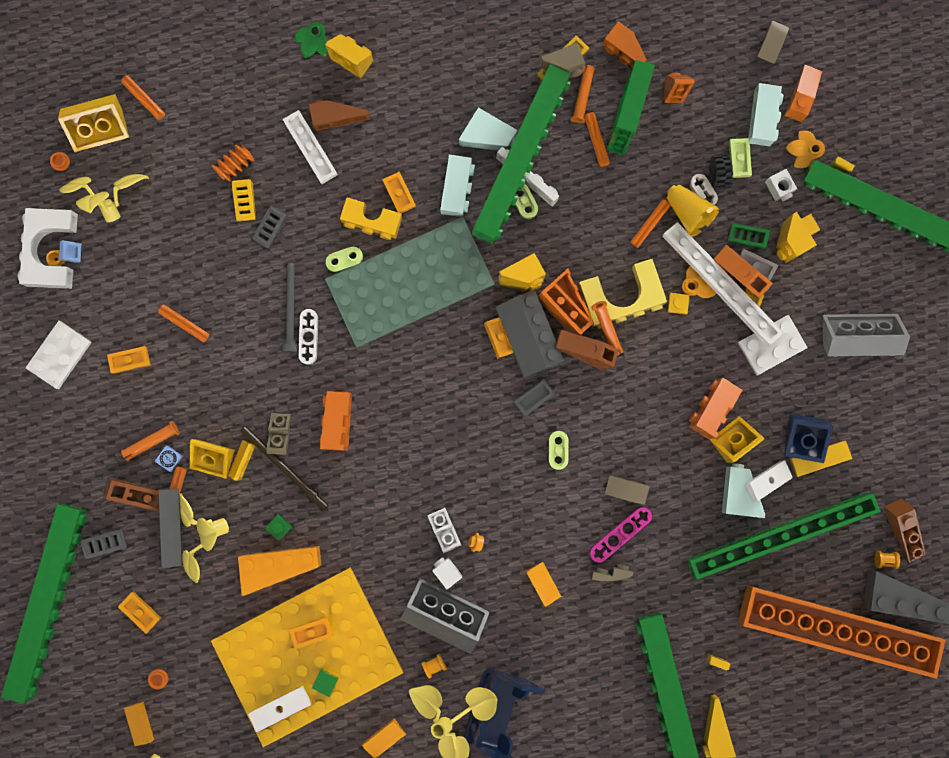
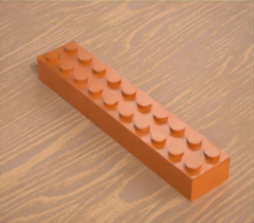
(841, 631)

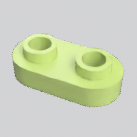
(524, 201)
(344, 259)
(558, 450)

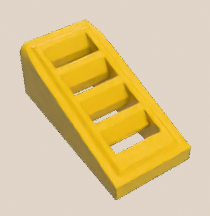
(237, 201)

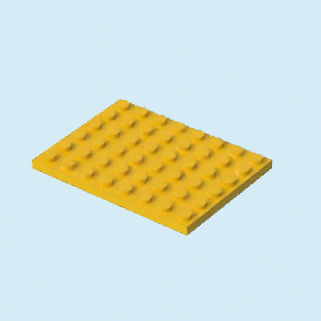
(267, 666)

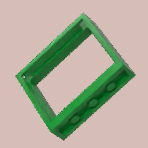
(630, 107)

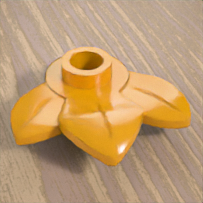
(803, 149)
(701, 288)

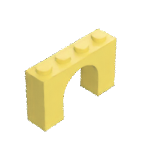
(649, 297)

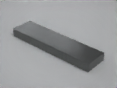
(169, 527)

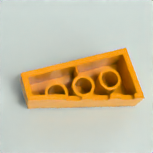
(269, 568)

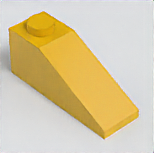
(716, 736)

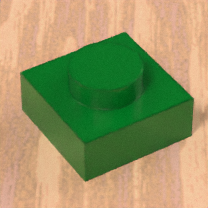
(278, 527)

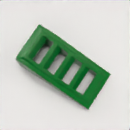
(759, 231)

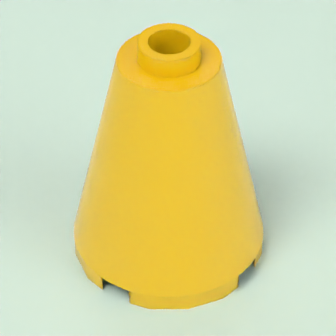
(691, 209)

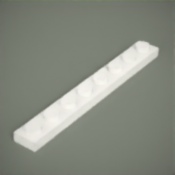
(722, 284)

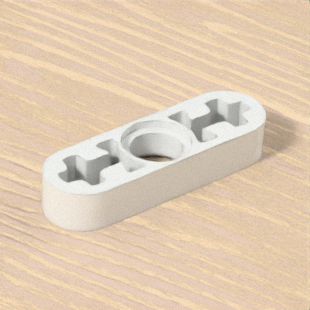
(314, 322)

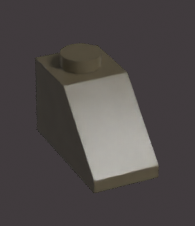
(567, 59)

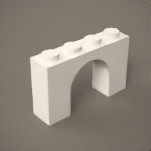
(37, 225)

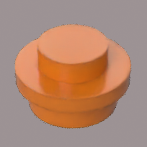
(60, 161)
(158, 679)

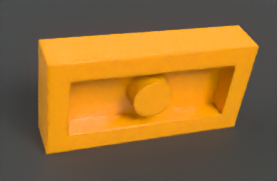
(399, 193)
(498, 338)
(128, 360)
(139, 612)
(311, 632)

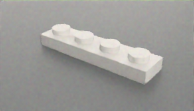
(310, 147)
(534, 181)

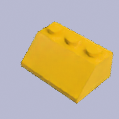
(93, 123)
(523, 275)

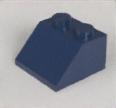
(807, 438)

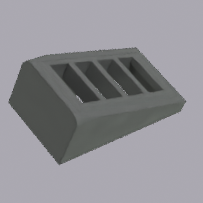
(275, 231)
(86, 546)

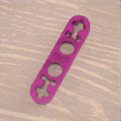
(622, 537)

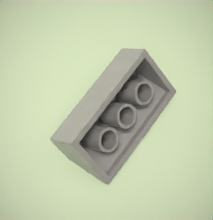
(864, 335)

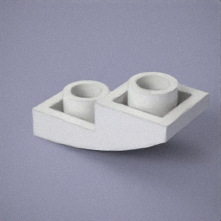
(444, 530)

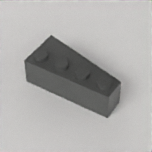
(896, 598)

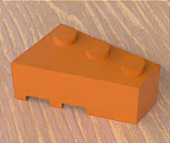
(565, 304)
(714, 408)
(336, 421)

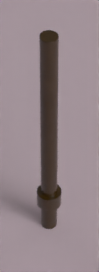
(310, 493)

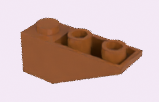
(587, 350)
(906, 529)

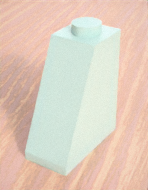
(487, 132)
(736, 497)

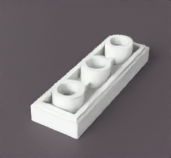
(768, 481)
(269, 713)

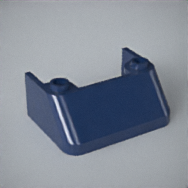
(489, 736)

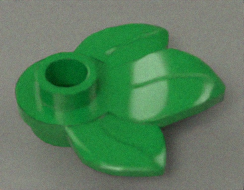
(311, 42)

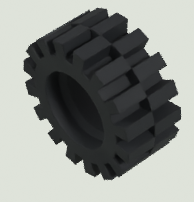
(721, 172)

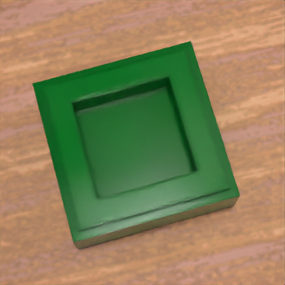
(325, 682)

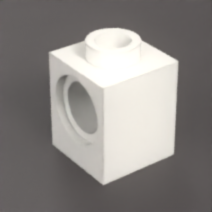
(781, 178)
(446, 572)

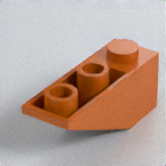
(624, 44)
(743, 271)

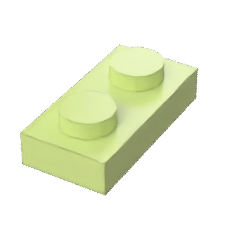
(740, 156)

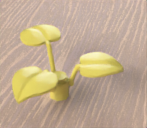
(107, 207)
(208, 534)
(427, 702)

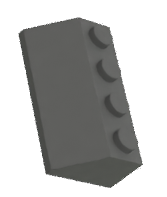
(529, 334)
(445, 616)

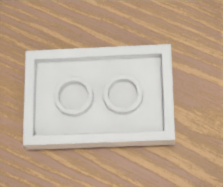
(58, 355)
(763, 357)

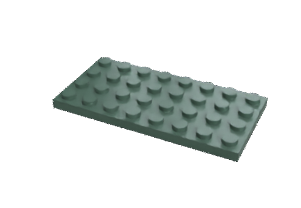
(409, 282)

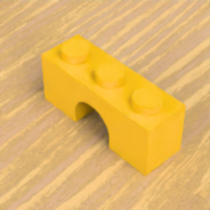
(386, 225)

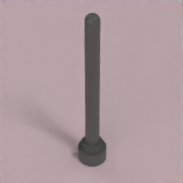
(290, 343)

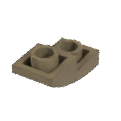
(772, 42)
(278, 433)
(627, 490)
(617, 573)

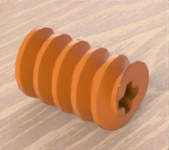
(233, 162)

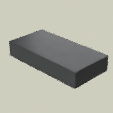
(534, 398)

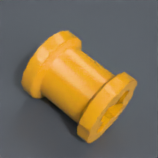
(887, 559)
(434, 666)

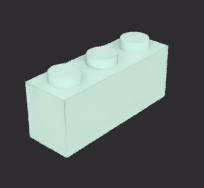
(765, 114)
(457, 186)

